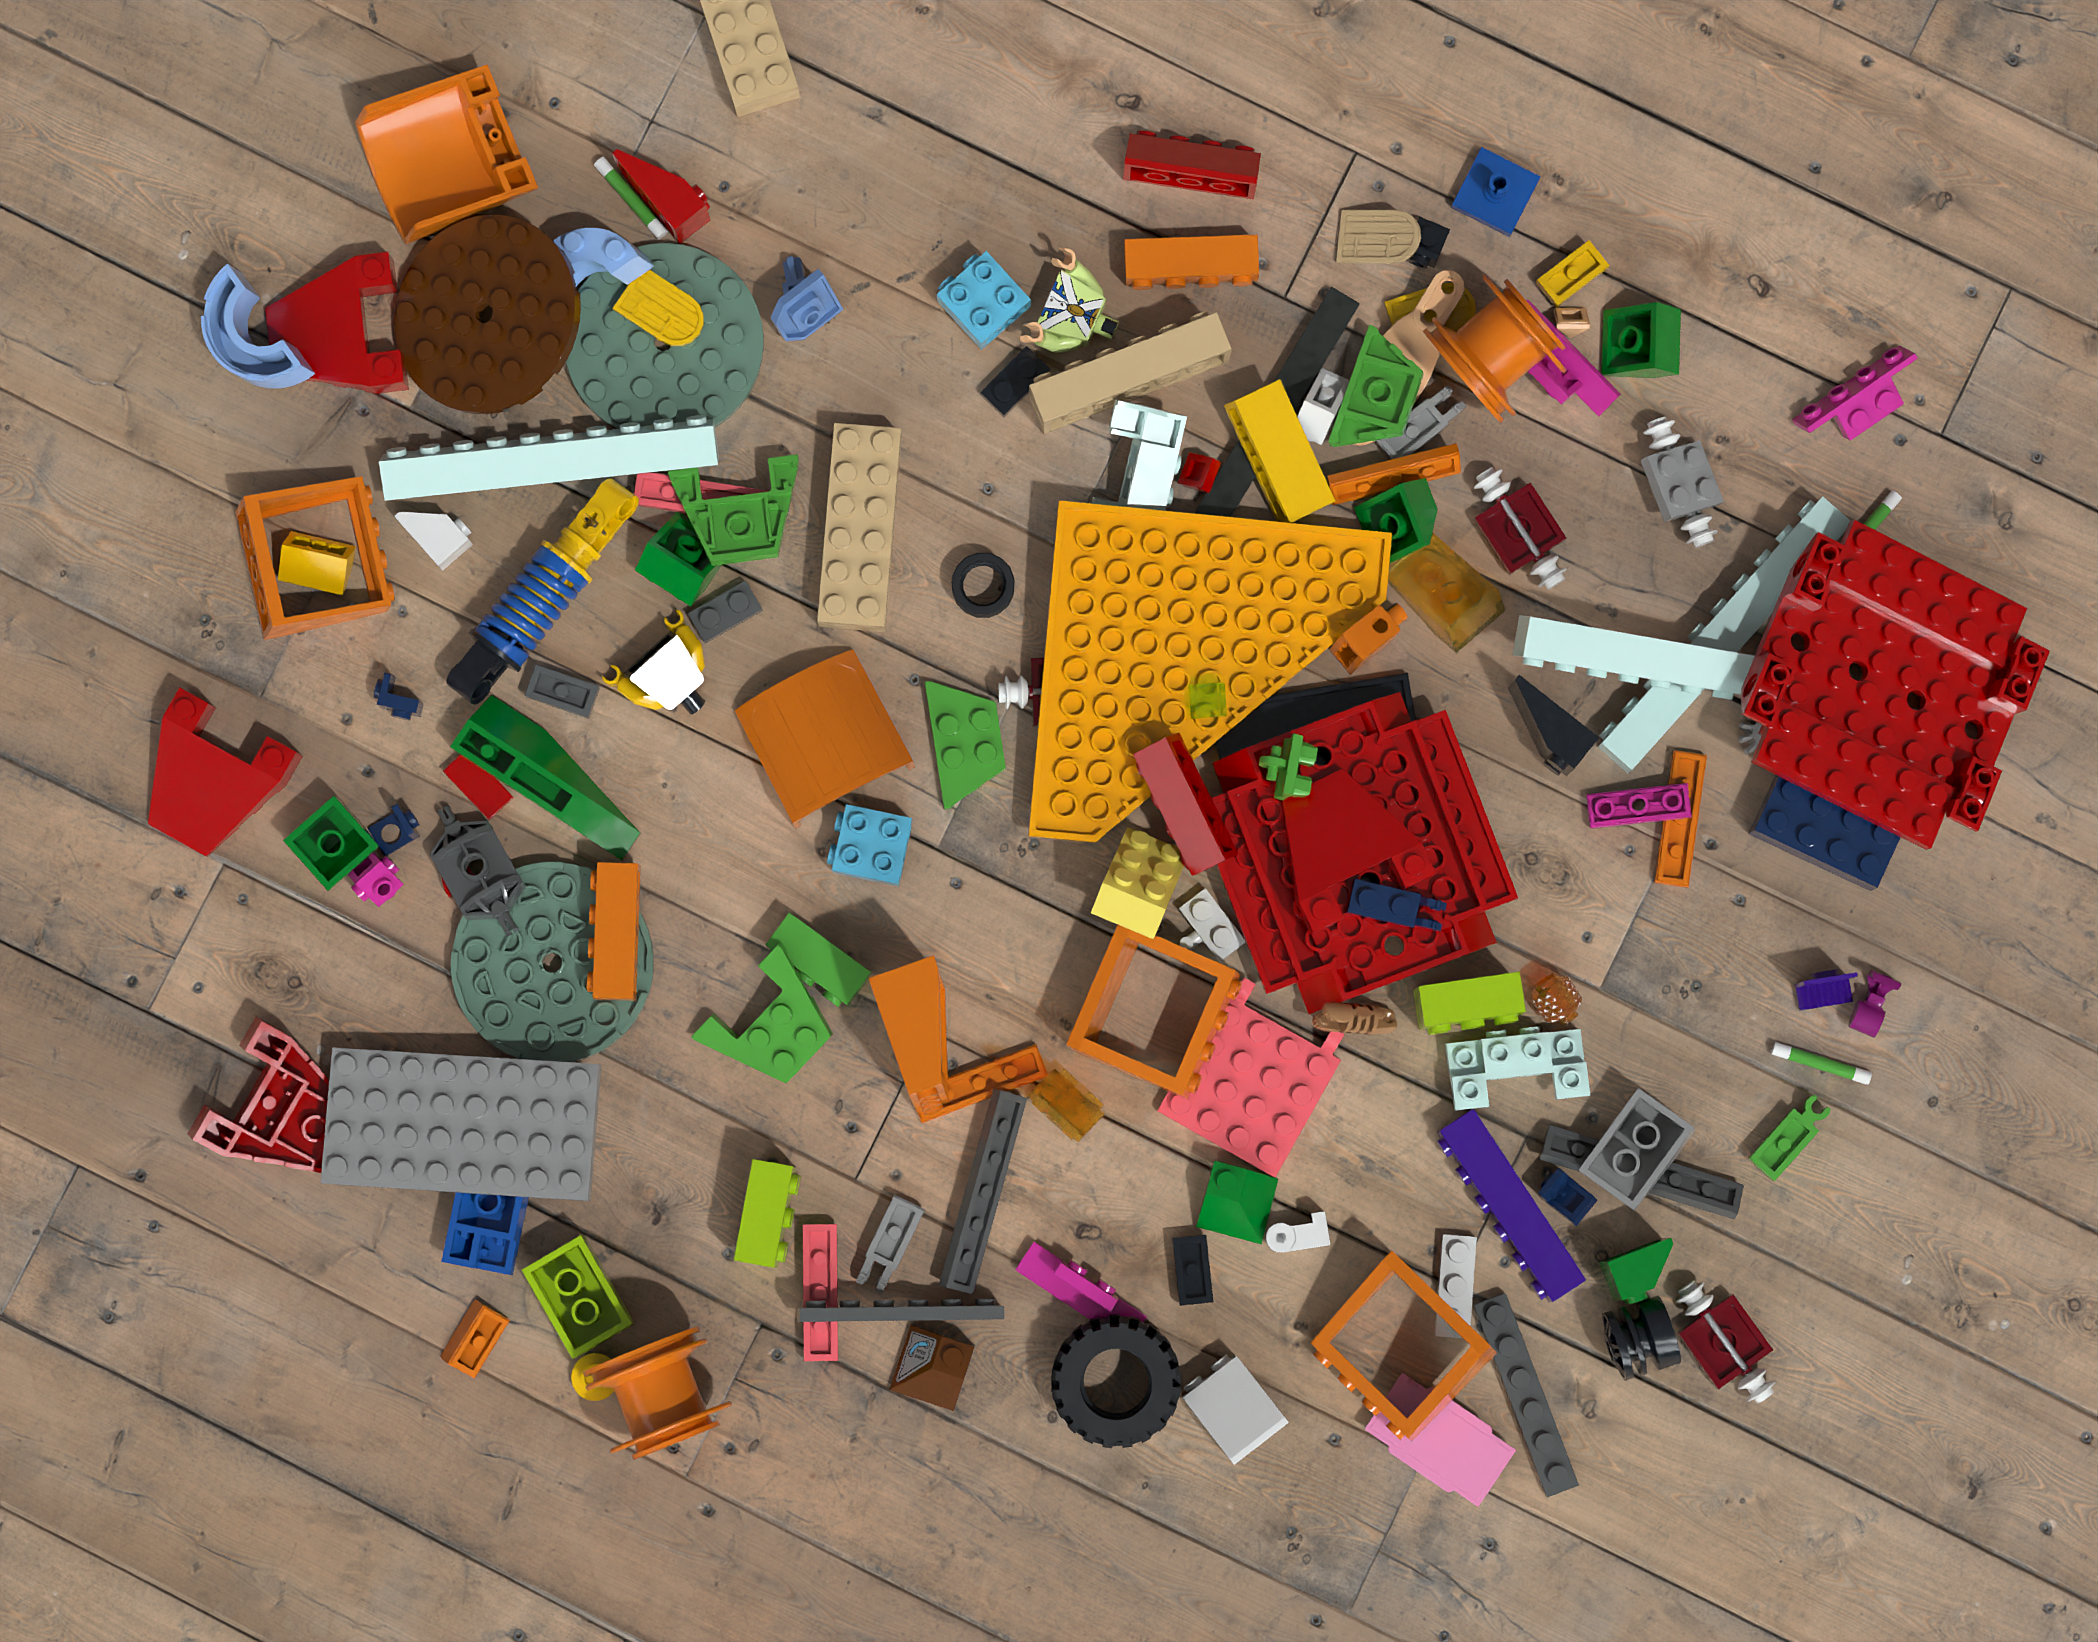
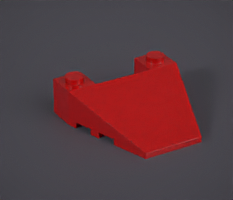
(331, 329)
(203, 790)
(1339, 835)
(283, 1112)

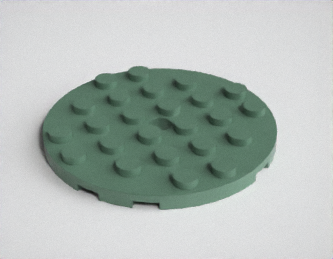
(633, 381)
(513, 996)

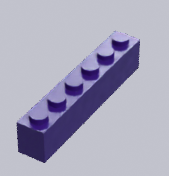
(1511, 1206)

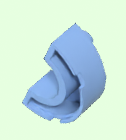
(602, 251)
(227, 336)

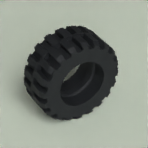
(1103, 1426)

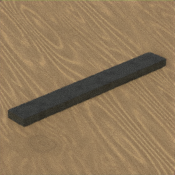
(1296, 379)

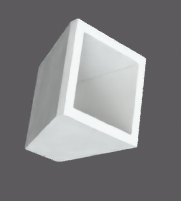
(1233, 1408)

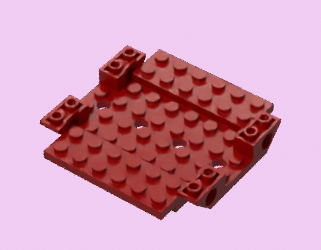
(1909, 632)
(1428, 788)

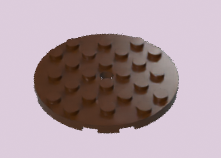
(532, 325)

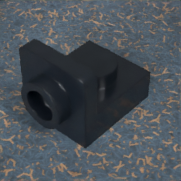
(1431, 244)

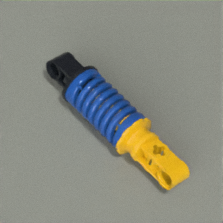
(554, 573)

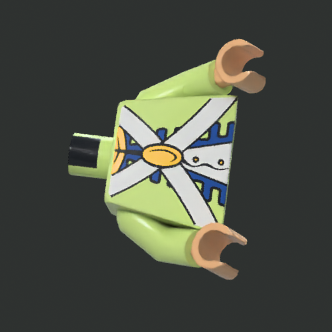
(1071, 310)

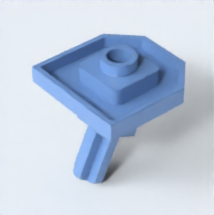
(805, 302)

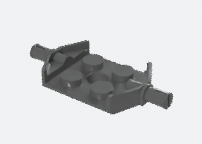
(491, 891)

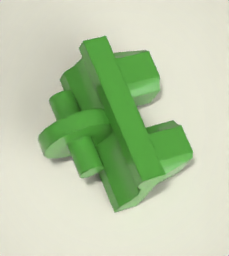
(1293, 753)

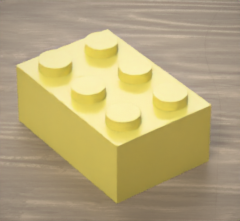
(1139, 883)

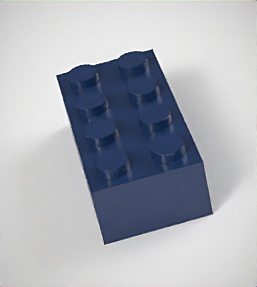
(1824, 834)

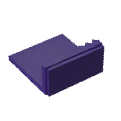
(1824, 990)

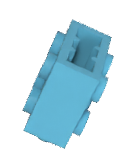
(982, 299)
(870, 845)

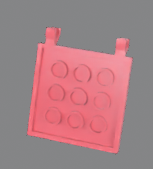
(1256, 1087)

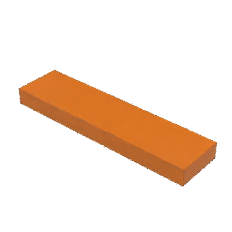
(1385, 475)
(1679, 835)
(1001, 1074)

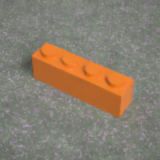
(1191, 260)
(615, 931)

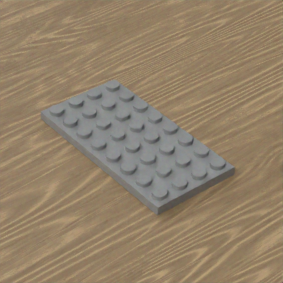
(461, 1124)

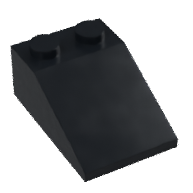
(1554, 731)

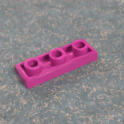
(1660, 802)

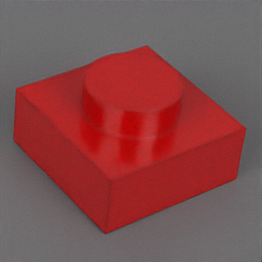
(1199, 472)

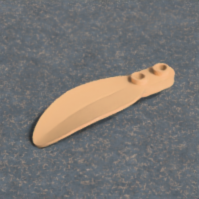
(1408, 331)

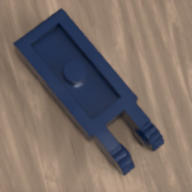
(1392, 905)

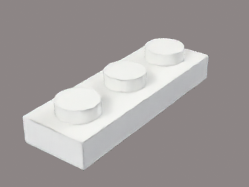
(1456, 1279)

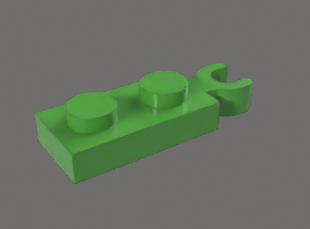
(1787, 1140)

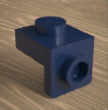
(400, 706)
(1566, 1196)

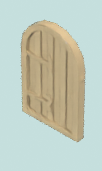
(1377, 236)

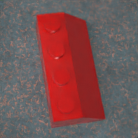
(1192, 165)

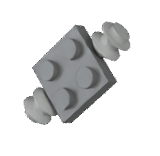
(1681, 481)

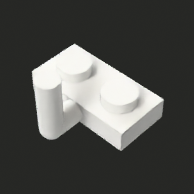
(1210, 926)

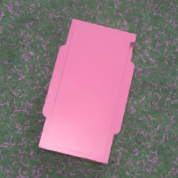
(1453, 1448)

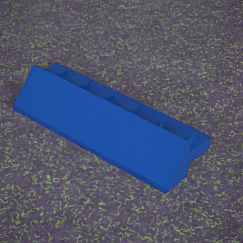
(485, 1231)

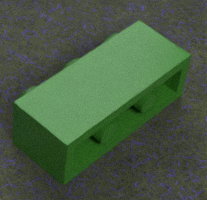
(820, 961)

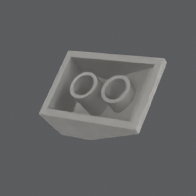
(1637, 1149)

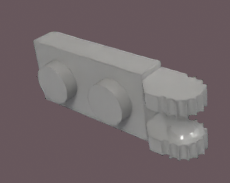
(1422, 426)
(891, 1240)

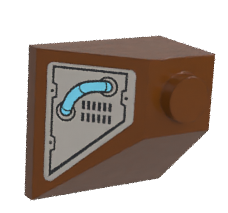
(932, 1367)

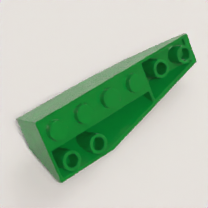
(544, 773)

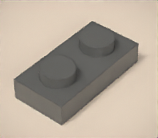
(725, 612)
(562, 691)

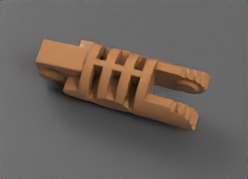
(1355, 1019)

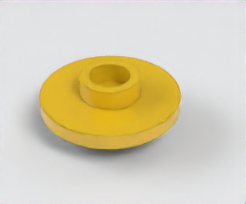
(579, 1381)

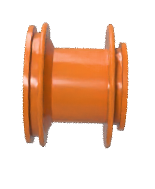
(1496, 346)
(657, 1393)

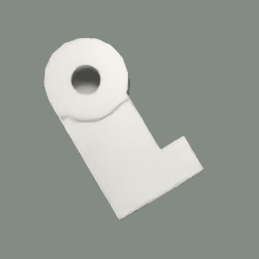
(1288, 1238)

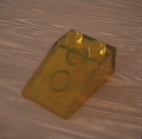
(1446, 593)
(1066, 1105)

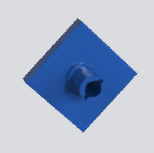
(1495, 192)

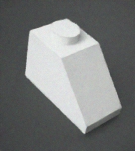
(1322, 405)
(437, 535)

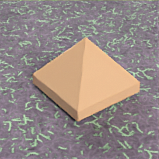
(1571, 320)

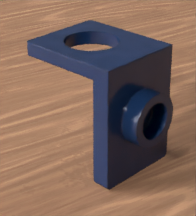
(405, 821)

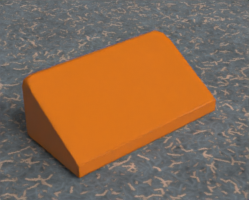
(474, 1338)

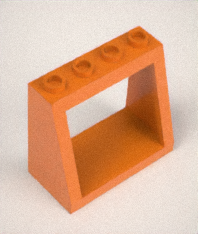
(275, 503)
(1105, 989)
(916, 1022)
(1454, 1381)

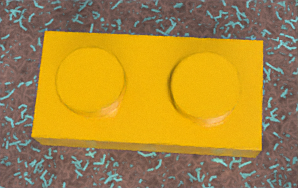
(1572, 273)

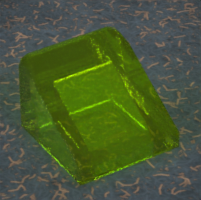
(1207, 700)

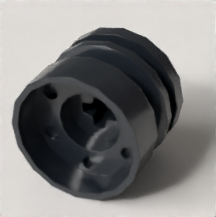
(1641, 1338)

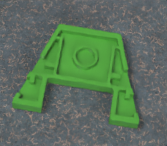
(740, 525)
(782, 1035)

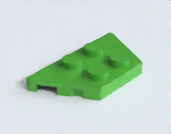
(1377, 394)
(964, 741)

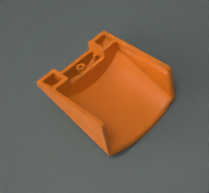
(442, 153)
(822, 734)

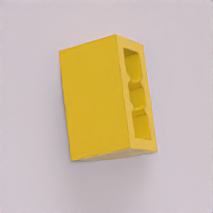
(316, 562)

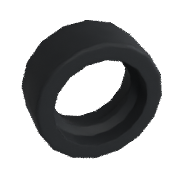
(966, 566)

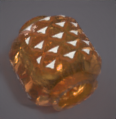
(1556, 998)

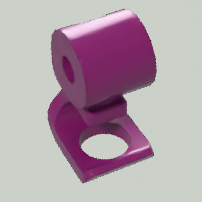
(1868, 1013)

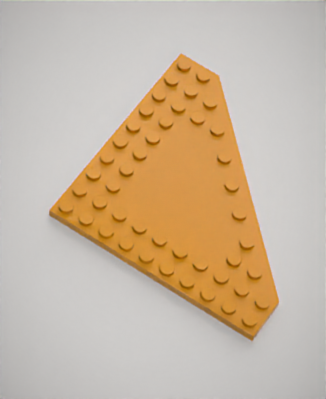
(1170, 604)

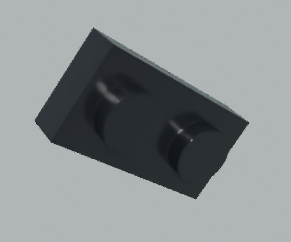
(1013, 381)
(1192, 1270)

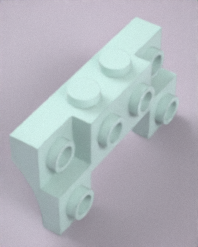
(1151, 457)
(1516, 1056)

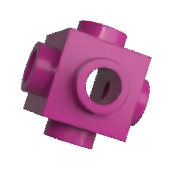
(375, 879)

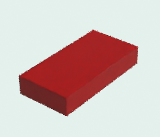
(478, 786)

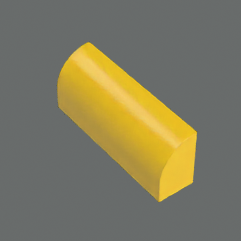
(1279, 452)

